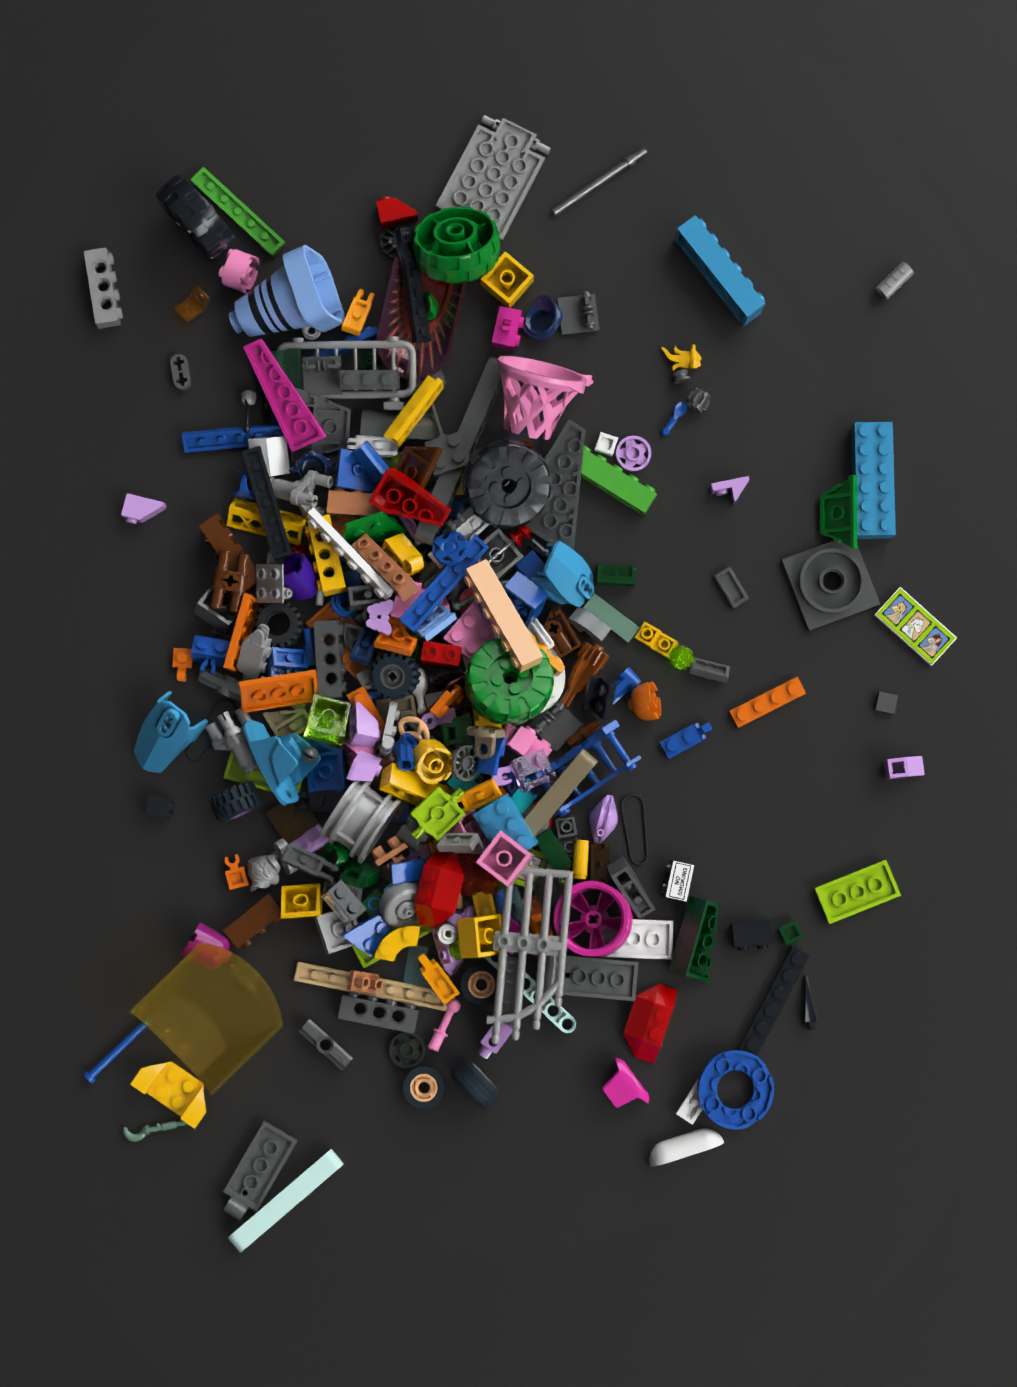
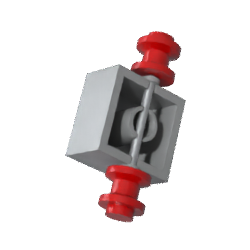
(502, 553)

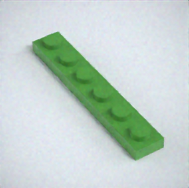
(238, 211)

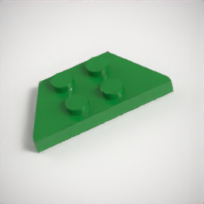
(839, 512)
(376, 526)

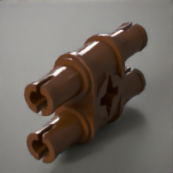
(222, 573)

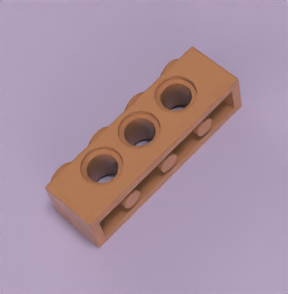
(385, 567)

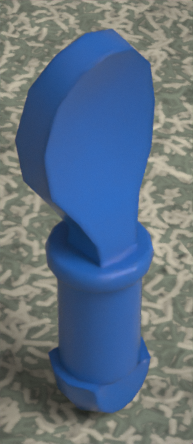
(678, 411)

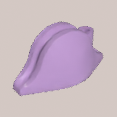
(603, 819)

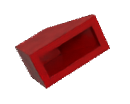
(394, 211)

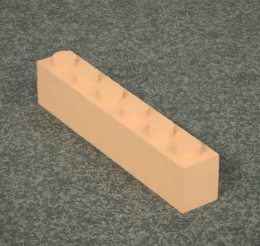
(503, 616)

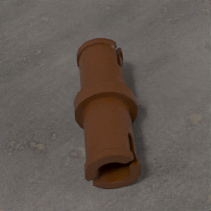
(583, 733)

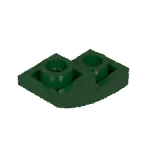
(553, 850)

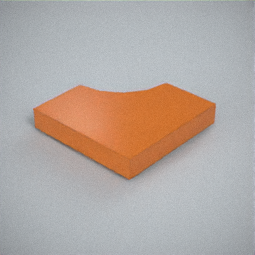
(398, 641)

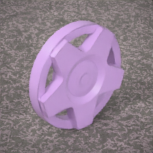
(633, 453)

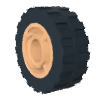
(468, 984)
(412, 1091)

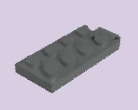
(258, 1169)

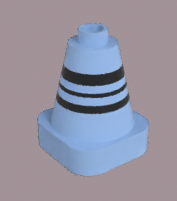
(291, 298)

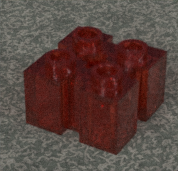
(476, 877)

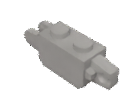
(255, 653)

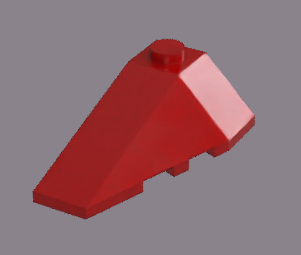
(406, 498)

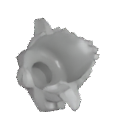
(263, 871)

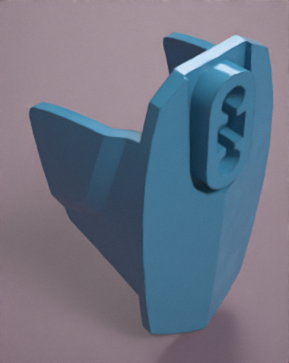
(565, 576)
(161, 744)
(279, 760)

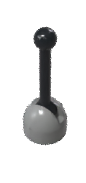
(248, 398)

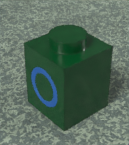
(371, 903)

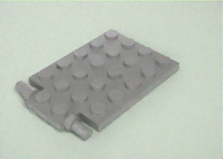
(495, 172)

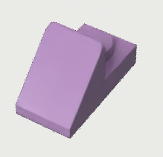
(735, 487)

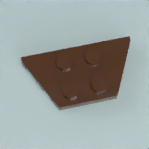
(419, 463)

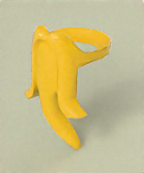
(684, 359)

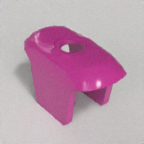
(624, 1086)

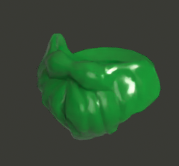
(341, 851)

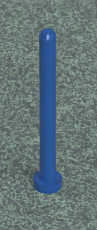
(90, 1076)

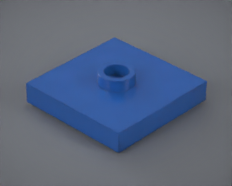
(351, 474)

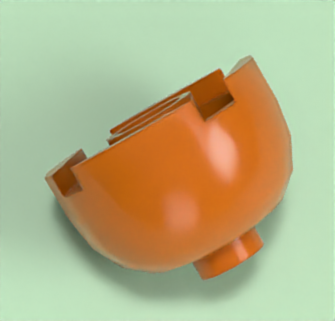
(645, 702)

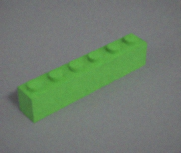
(616, 483)

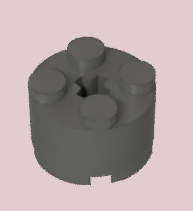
(405, 835)

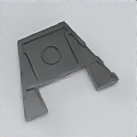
(333, 420)

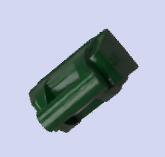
(459, 726)
(359, 874)

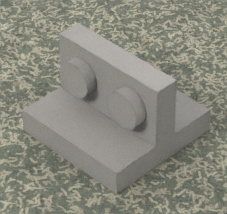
(330, 931)

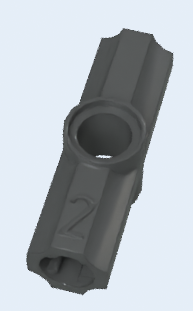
(221, 683)
(336, 1053)

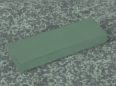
(612, 618)

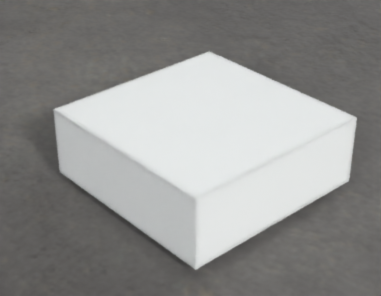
(606, 444)

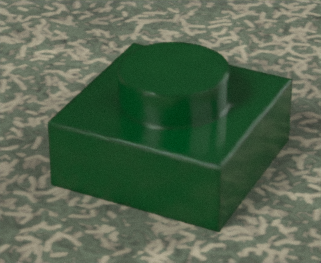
(790, 932)

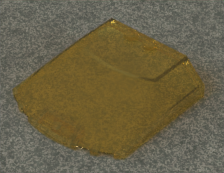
(211, 1012)

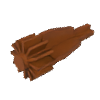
(589, 662)

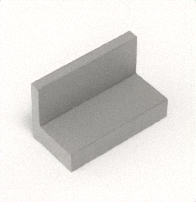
(461, 843)

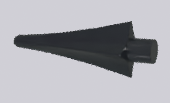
(809, 1011)

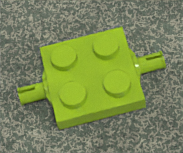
(437, 813)

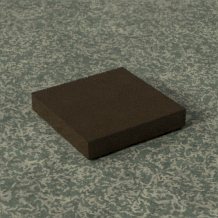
(291, 822)

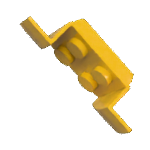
(174, 1089)

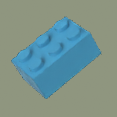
(505, 817)

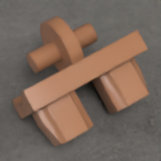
(396, 847)
(364, 982)

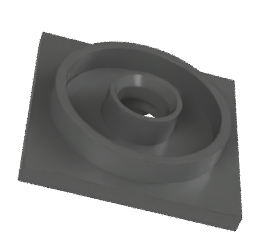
(816, 602)

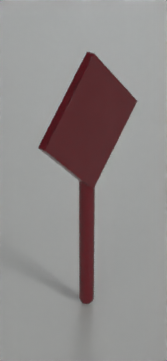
(450, 686)

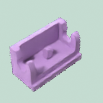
(499, 779)
(311, 839)

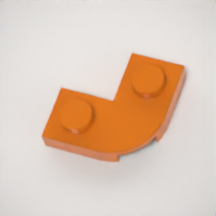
(452, 698)

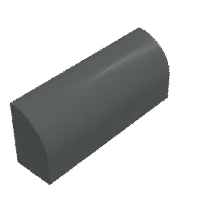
(378, 421)

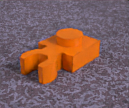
(236, 875)

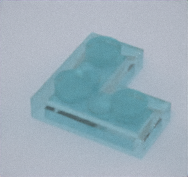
(412, 971)

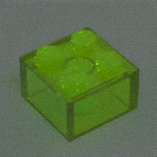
(327, 720)

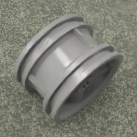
(360, 819)

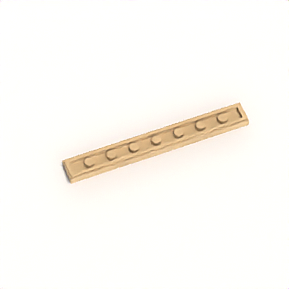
(390, 990)

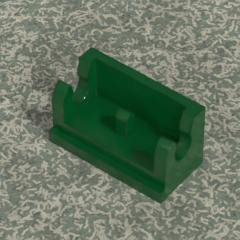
(616, 575)

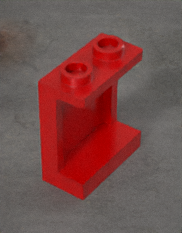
(441, 655)

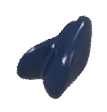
(542, 318)

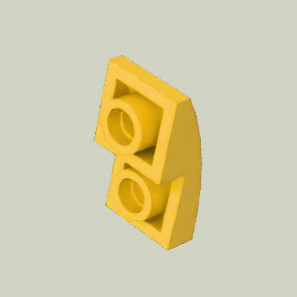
(656, 639)

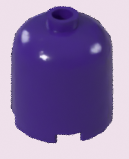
(300, 577)

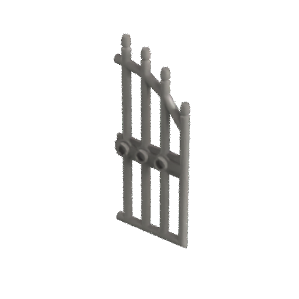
(531, 944)

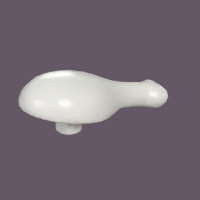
(420, 691)

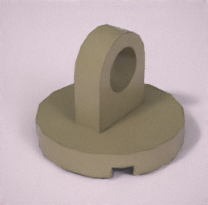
(485, 735)

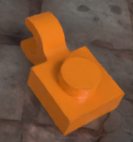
(183, 661)

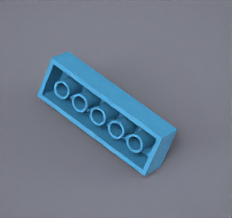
(719, 270)
(875, 479)

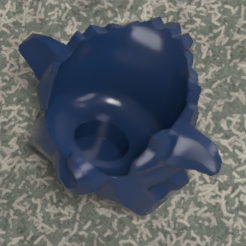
(311, 461)

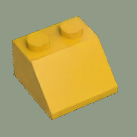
(301, 901)

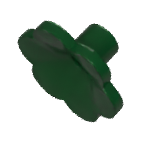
(364, 363)

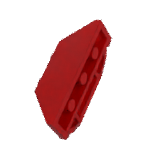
(439, 889)
(649, 1021)

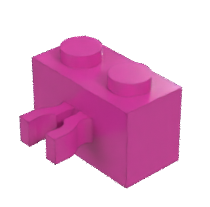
(507, 328)

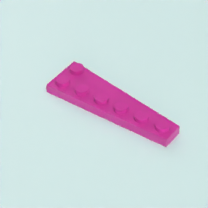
(288, 407)

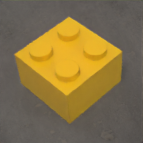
(507, 280)
(478, 934)

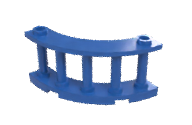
(594, 742)

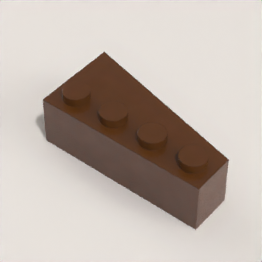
(221, 538)

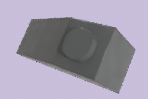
(630, 887)

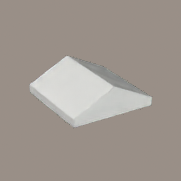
(274, 452)

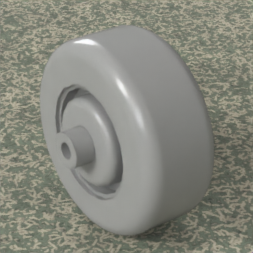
(398, 905)

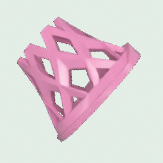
(546, 376)

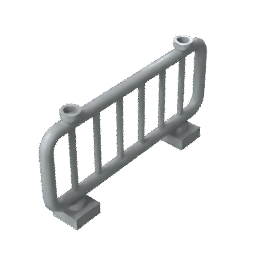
(392, 342)

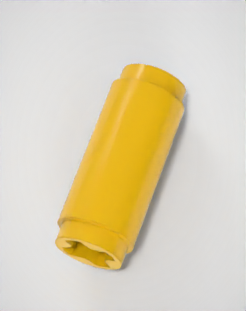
(580, 859)

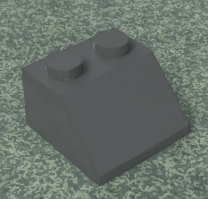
(221, 618)

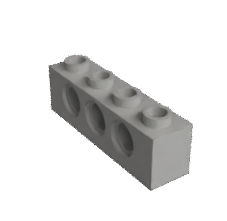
(95, 259)

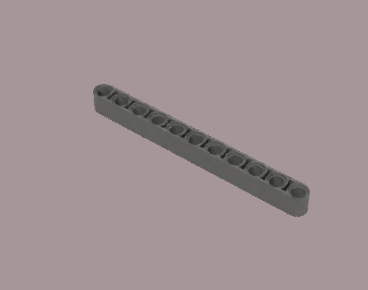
(471, 430)

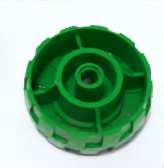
(456, 244)
(502, 701)

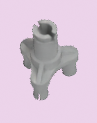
(301, 492)
(233, 740)

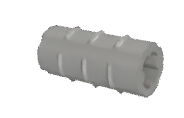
(894, 280)

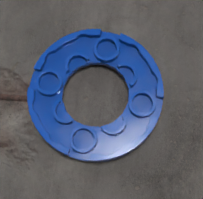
(762, 1089)

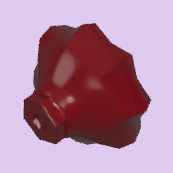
(302, 549)

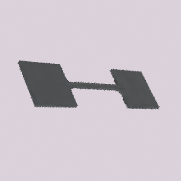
(454, 450)

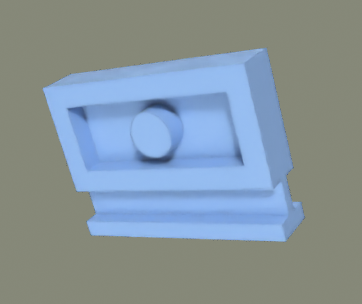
(435, 622)

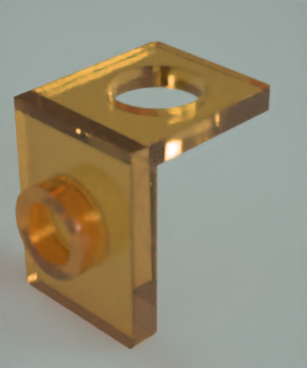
(192, 306)

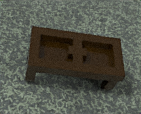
(598, 862)

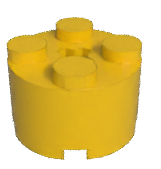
(432, 761)

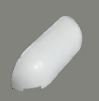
(684, 1146)

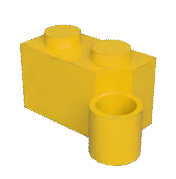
(404, 553)

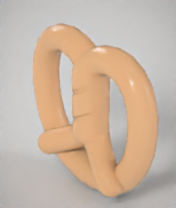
(421, 726)

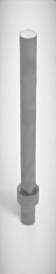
(629, 161)

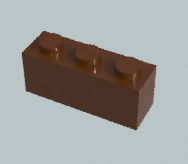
(254, 922)

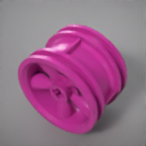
(607, 896)

